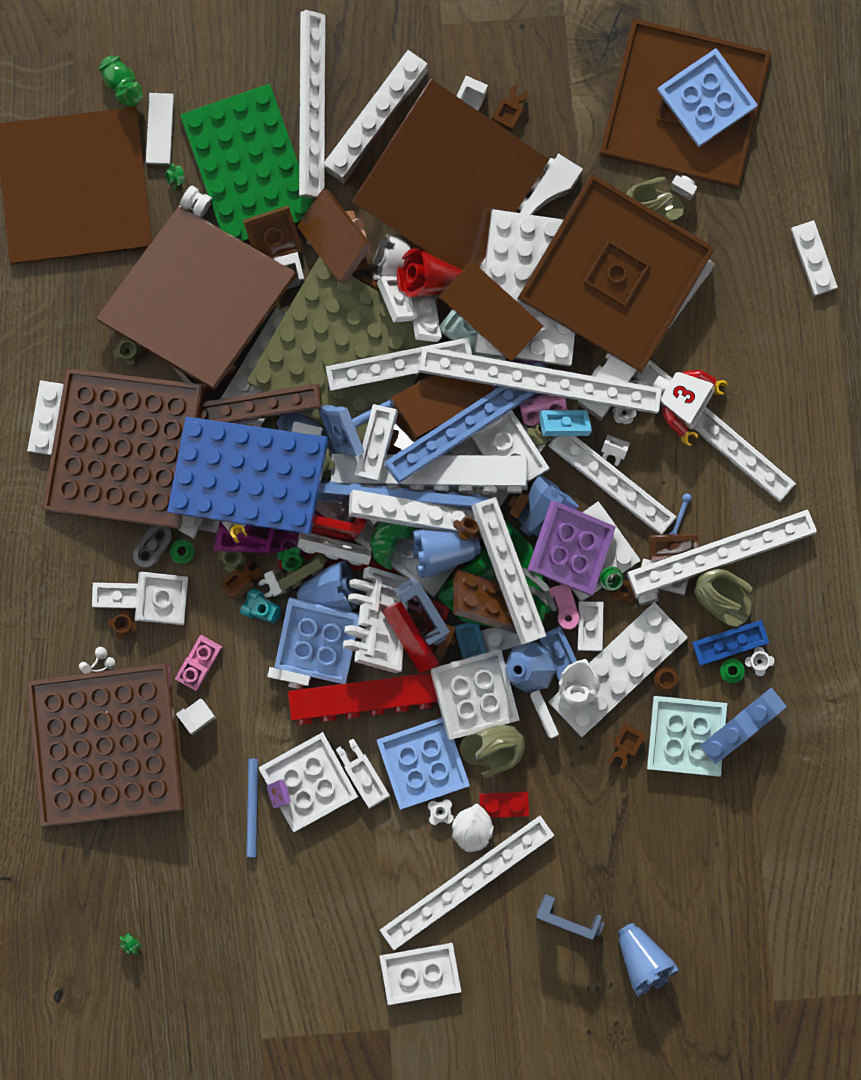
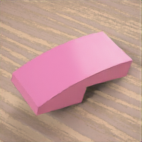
(198, 662)

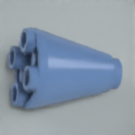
(441, 551)
(644, 960)

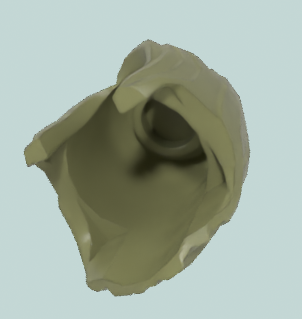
(662, 202)
(724, 596)
(495, 747)

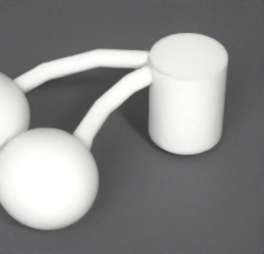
(101, 653)

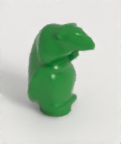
(121, 81)
(384, 541)

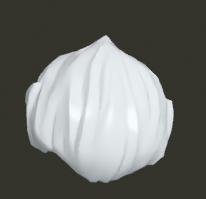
(579, 684)
(472, 829)

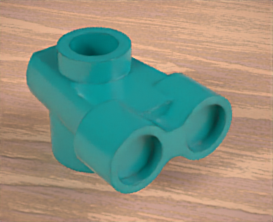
(260, 607)

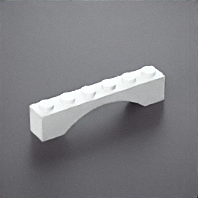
(365, 128)
(558, 181)

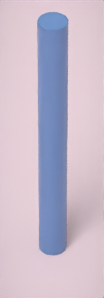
(252, 807)

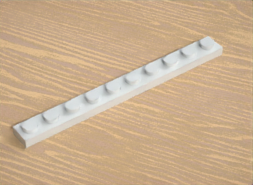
(540, 380)

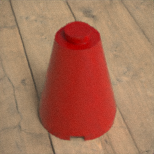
(424, 274)

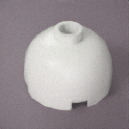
(389, 256)

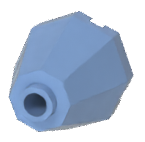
(536, 508)
(330, 587)
(530, 667)

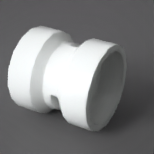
(196, 201)

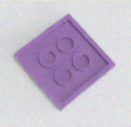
(571, 548)

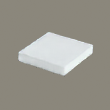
(161, 598)

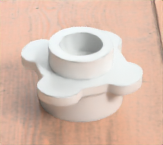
(766, 661)
(435, 816)

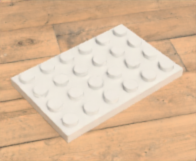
(512, 254)

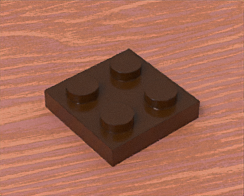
(273, 233)

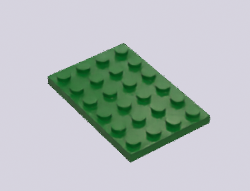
(245, 158)

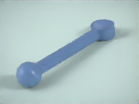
(686, 499)

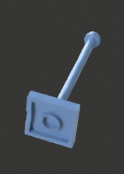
(342, 428)

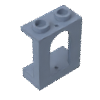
(413, 588)
(544, 914)

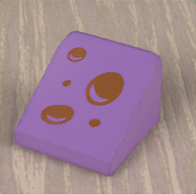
(279, 793)

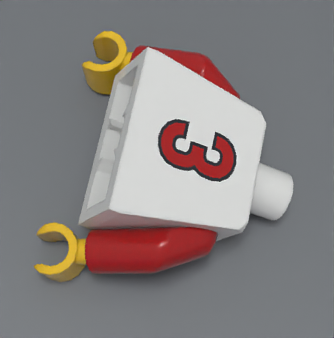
(686, 398)

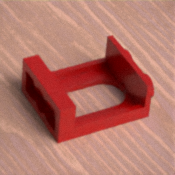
(338, 529)

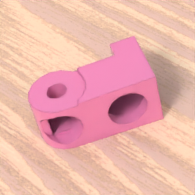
(532, 407)
(566, 607)

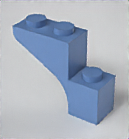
(743, 726)

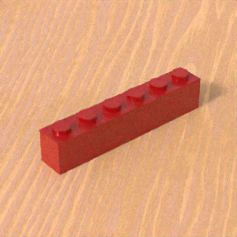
(362, 697)

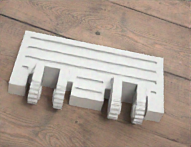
(379, 642)

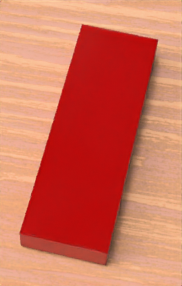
(410, 637)

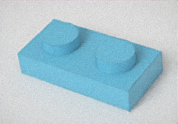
(565, 423)

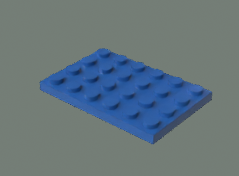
(248, 475)

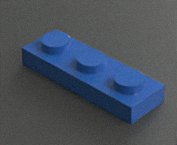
(730, 642)

